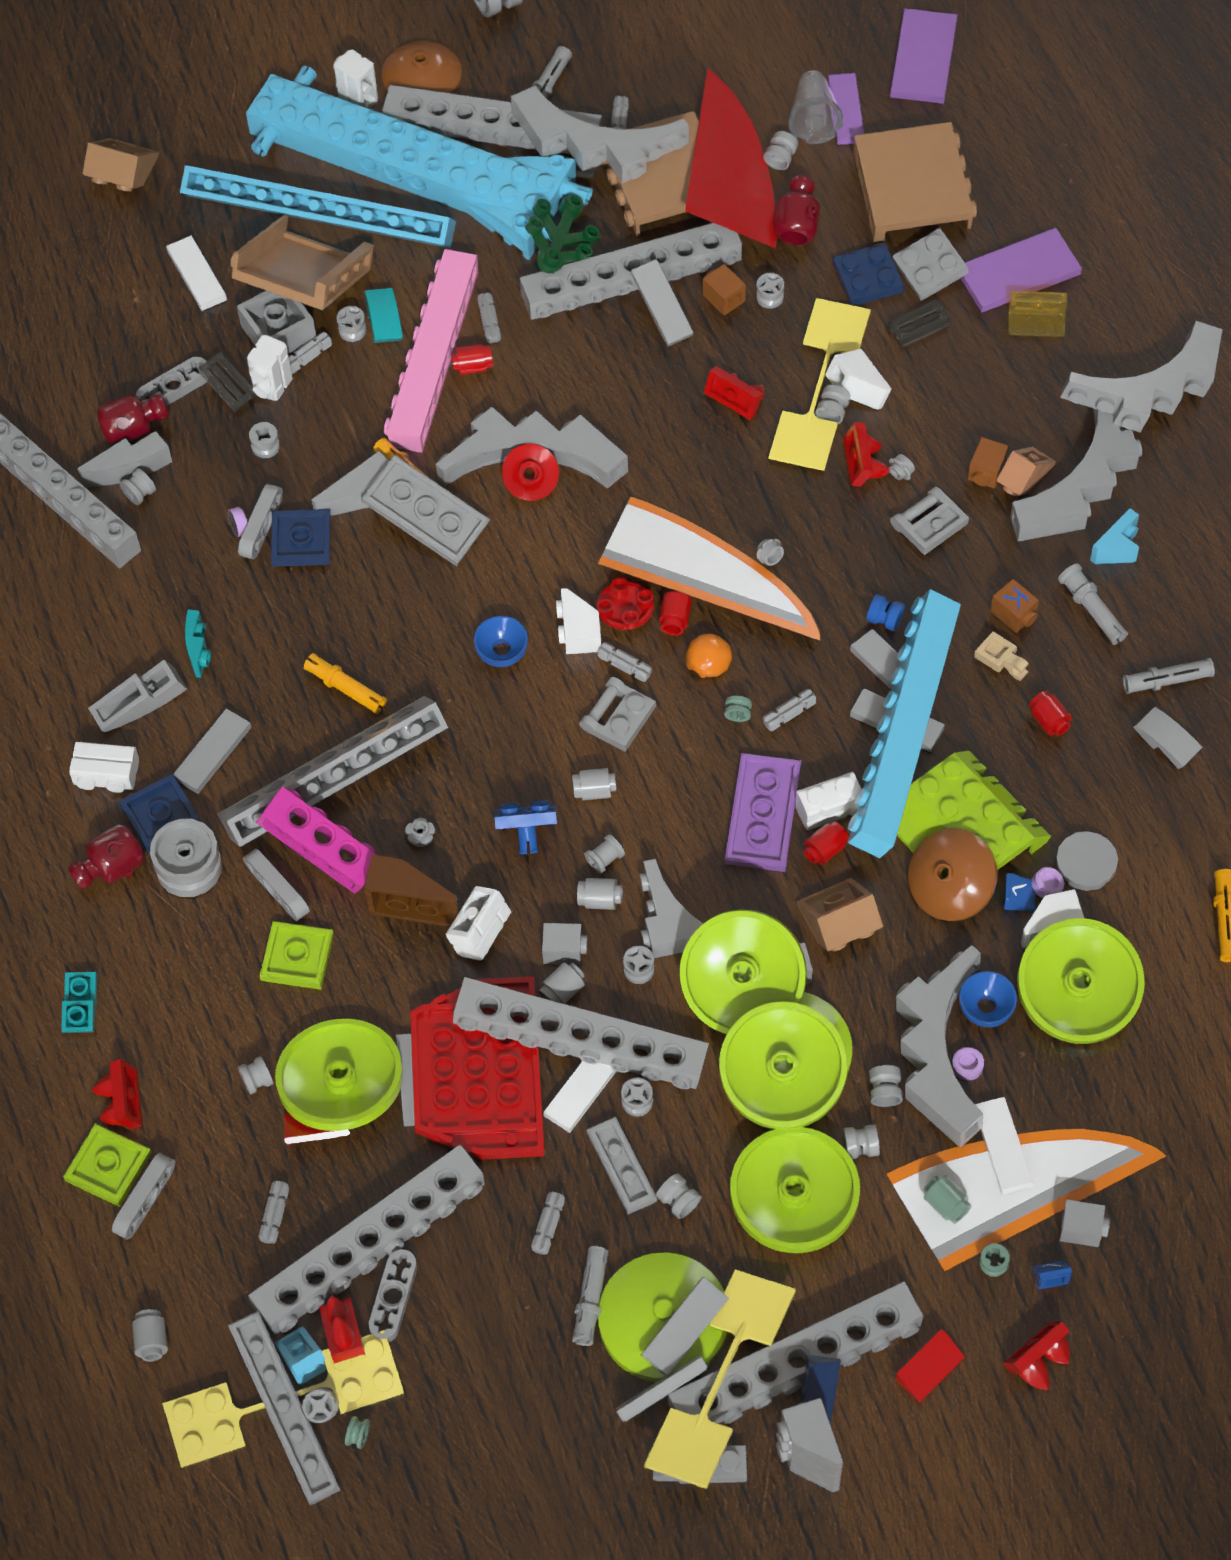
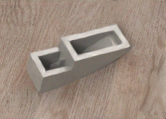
(123, 459)
(138, 696)

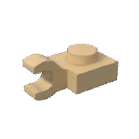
(1000, 653)

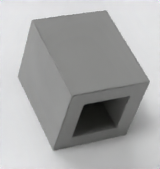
(563, 944)
(1083, 1223)

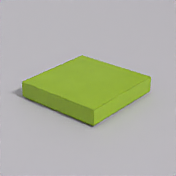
(296, 955)
(107, 1165)

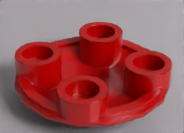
(625, 604)

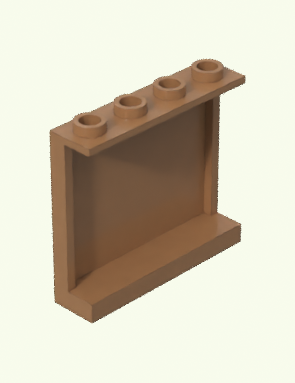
(913, 178)
(664, 186)
(299, 266)

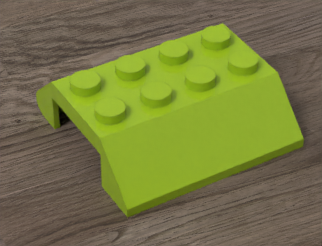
(961, 799)

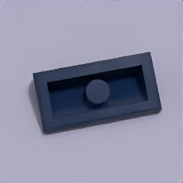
(820, 1381)

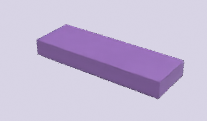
(846, 94)

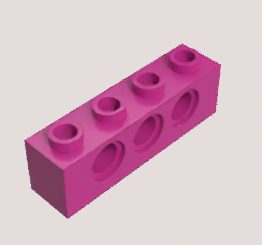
(302, 840)

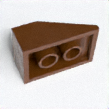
(405, 893)

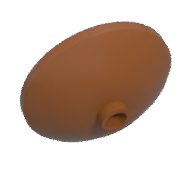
(423, 67)
(970, 876)

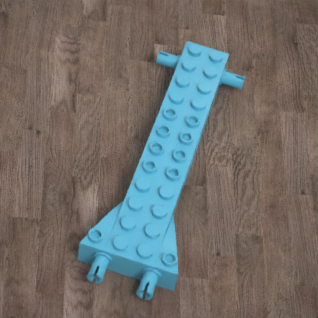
(484, 185)

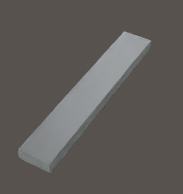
(284, 1408)

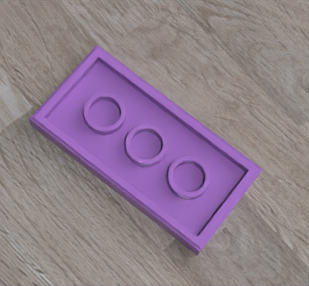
(923, 56)
(1020, 267)
(763, 812)

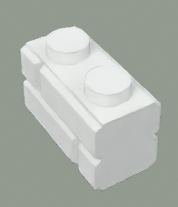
(356, 79)
(269, 368)
(104, 766)
(827, 801)
(478, 923)

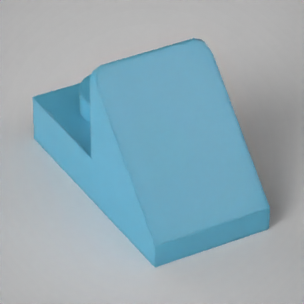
(1116, 543)
(301, 1355)

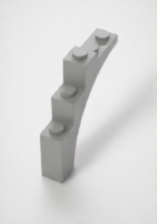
(590, 144)
(1161, 389)
(575, 446)
(1067, 503)
(669, 922)
(934, 1086)

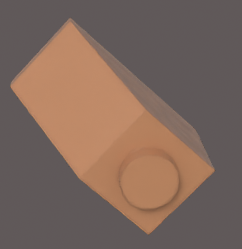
(1024, 470)

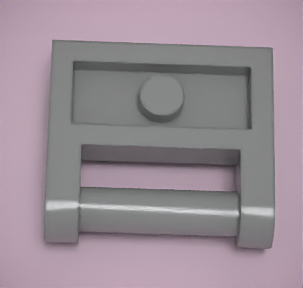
(935, 526)
(625, 720)

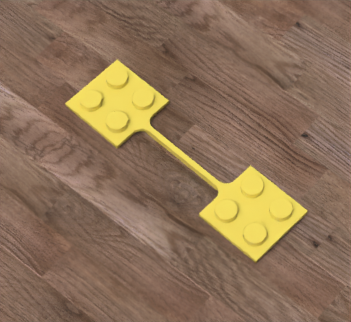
(805, 438)
(208, 1422)
(692, 1444)

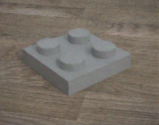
(930, 264)

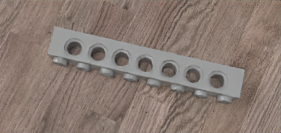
(463, 116)
(585, 280)
(66, 496)
(339, 765)
(570, 1020)
(454, 1167)
(894, 1302)

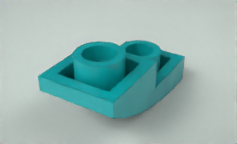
(383, 315)
(195, 642)
(79, 1002)

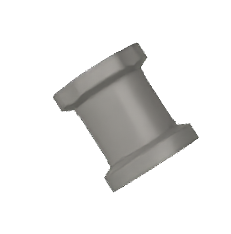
(604, 854)

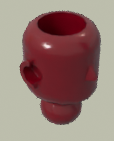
(798, 212)
(130, 417)
(110, 856)

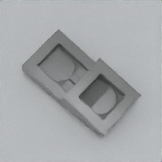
(1172, 739)

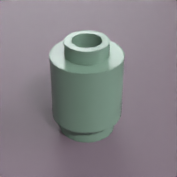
(947, 1199)

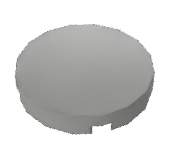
(1087, 860)

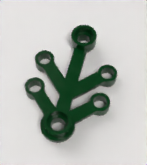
(549, 257)

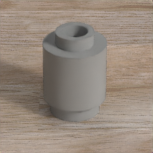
(593, 784)
(599, 893)
(562, 983)
(149, 1335)

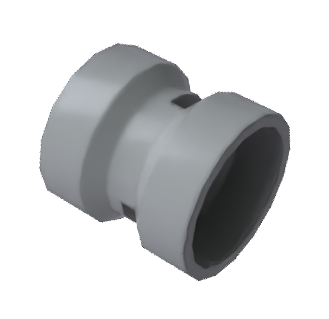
(779, 153)
(834, 401)
(885, 1086)
(861, 1141)
(678, 1196)

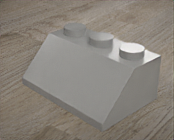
(809, 1444)

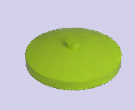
(740, 964)
(1080, 981)
(783, 1065)
(339, 1074)
(795, 1190)
(640, 1303)

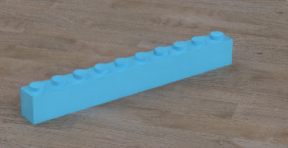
(318, 206)
(904, 724)

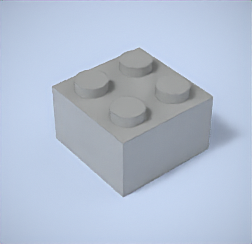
(277, 318)

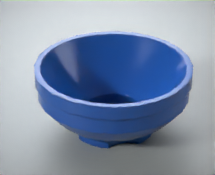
(500, 630)
(992, 987)

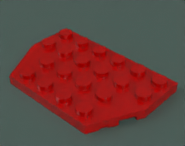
(474, 1085)

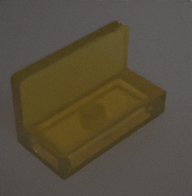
(1037, 313)

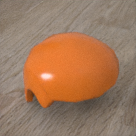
(708, 655)

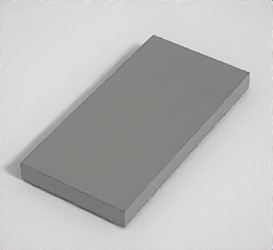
(425, 510)

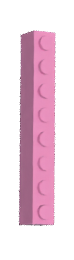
(432, 351)

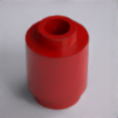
(472, 359)
(675, 612)
(1050, 713)
(825, 843)

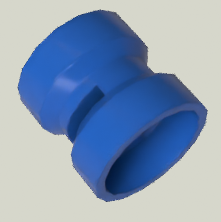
(885, 612)

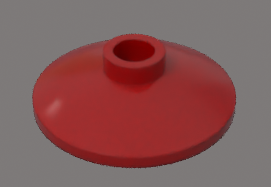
(540, 462)

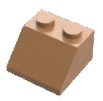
(118, 163)
(840, 914)

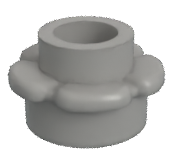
(901, 467)
(770, 551)
(420, 839)

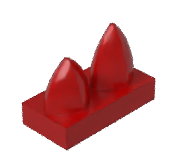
(733, 392)
(858, 453)
(123, 1087)
(341, 1329)
(1028, 1358)

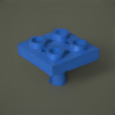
(525, 820)

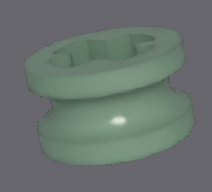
(738, 708)
(1003, 1256)
(357, 1432)

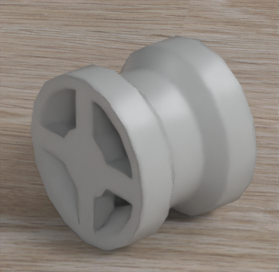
(775, 286)
(355, 317)
(267, 446)
(137, 487)
(638, 957)
(255, 1075)
(639, 1090)
(316, 1410)

